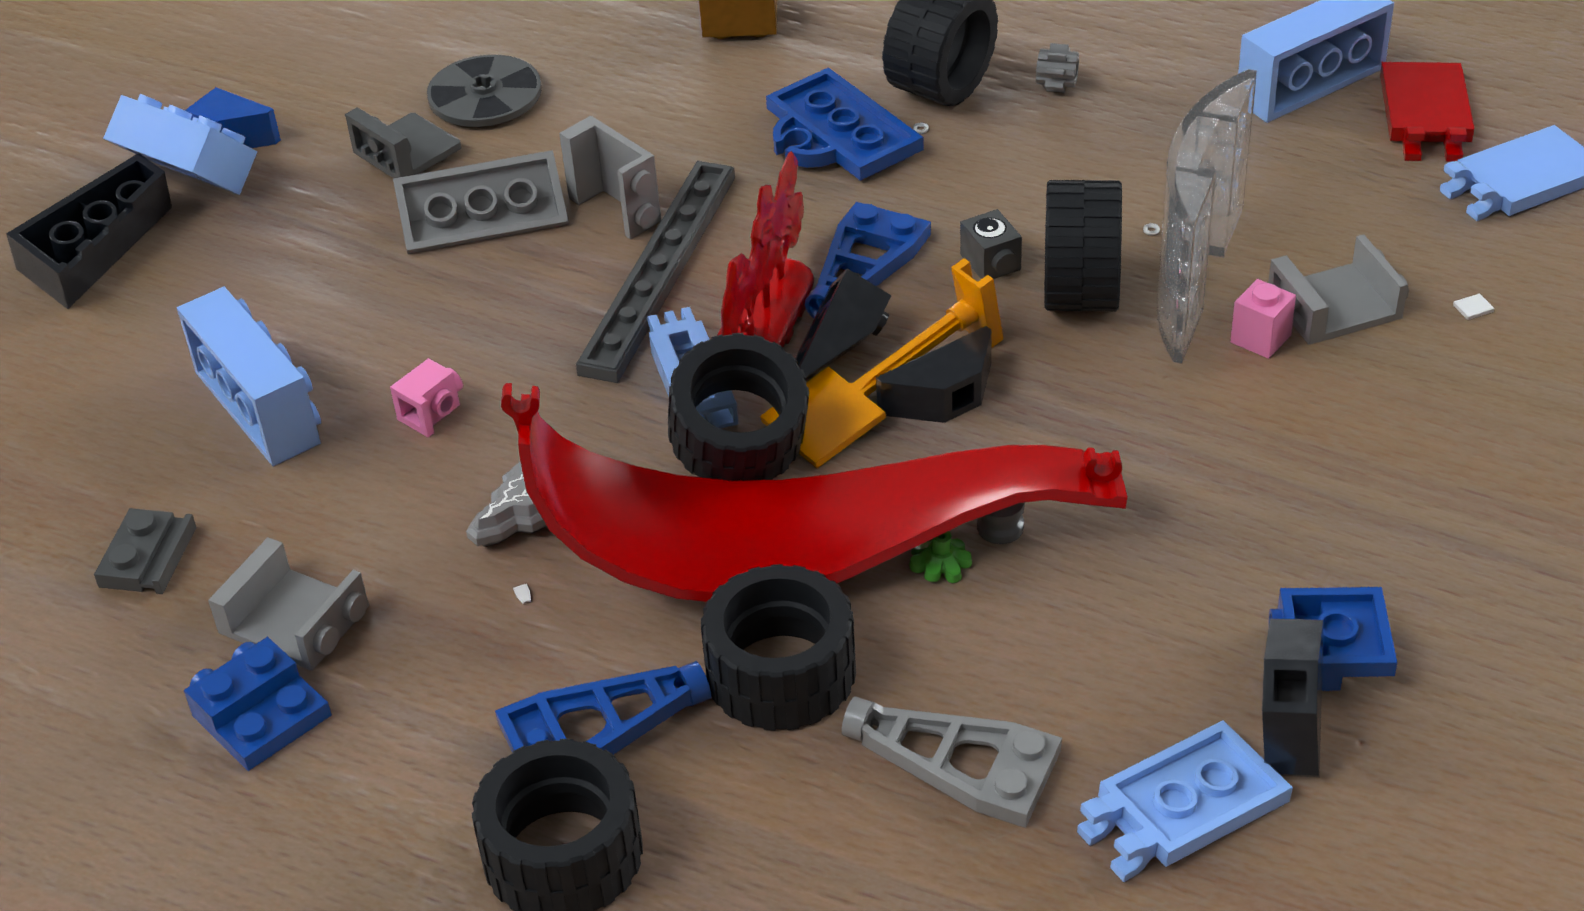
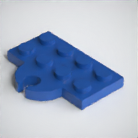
(840, 124)

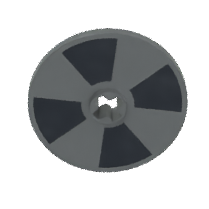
(484, 90)

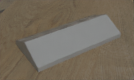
(480, 201)

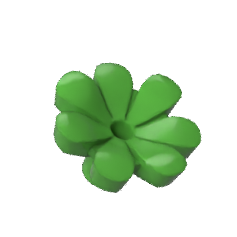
(939, 557)

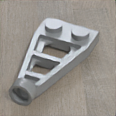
(1013, 781)

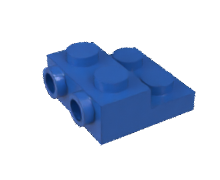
(1355, 630)
(255, 702)

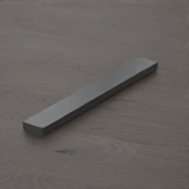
(655, 273)

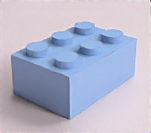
(180, 143)

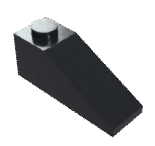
(844, 319)

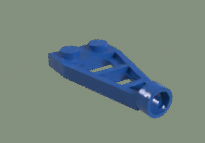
(873, 226)
(668, 689)

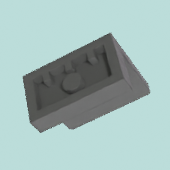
(401, 147)

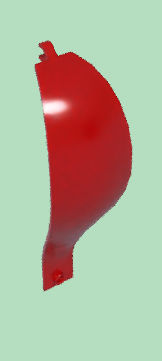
(698, 532)

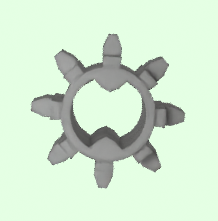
(1057, 67)

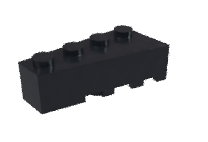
(90, 229)

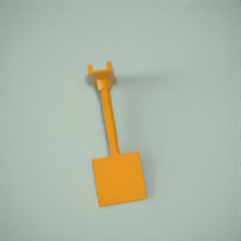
(840, 409)

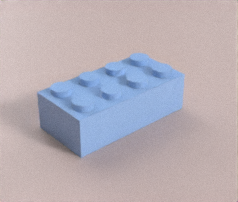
(1315, 52)
(250, 375)

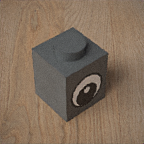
(991, 244)

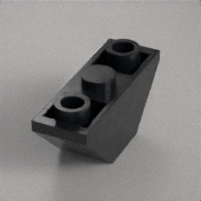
(940, 382)
(1293, 696)

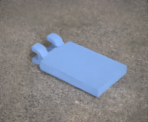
(1518, 173)
(1182, 799)

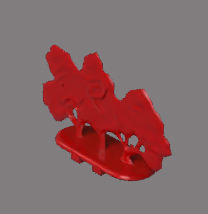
(768, 288)

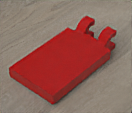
(1427, 106)

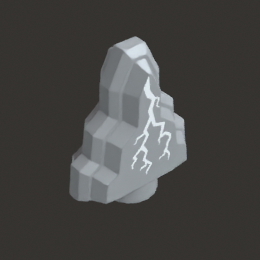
(507, 514)

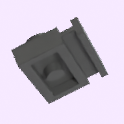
(145, 551)

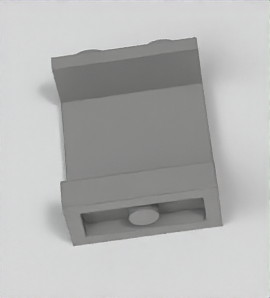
(606, 161)
(1343, 297)
(287, 606)

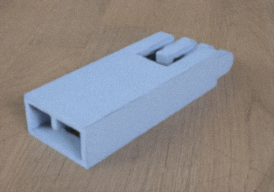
(668, 346)

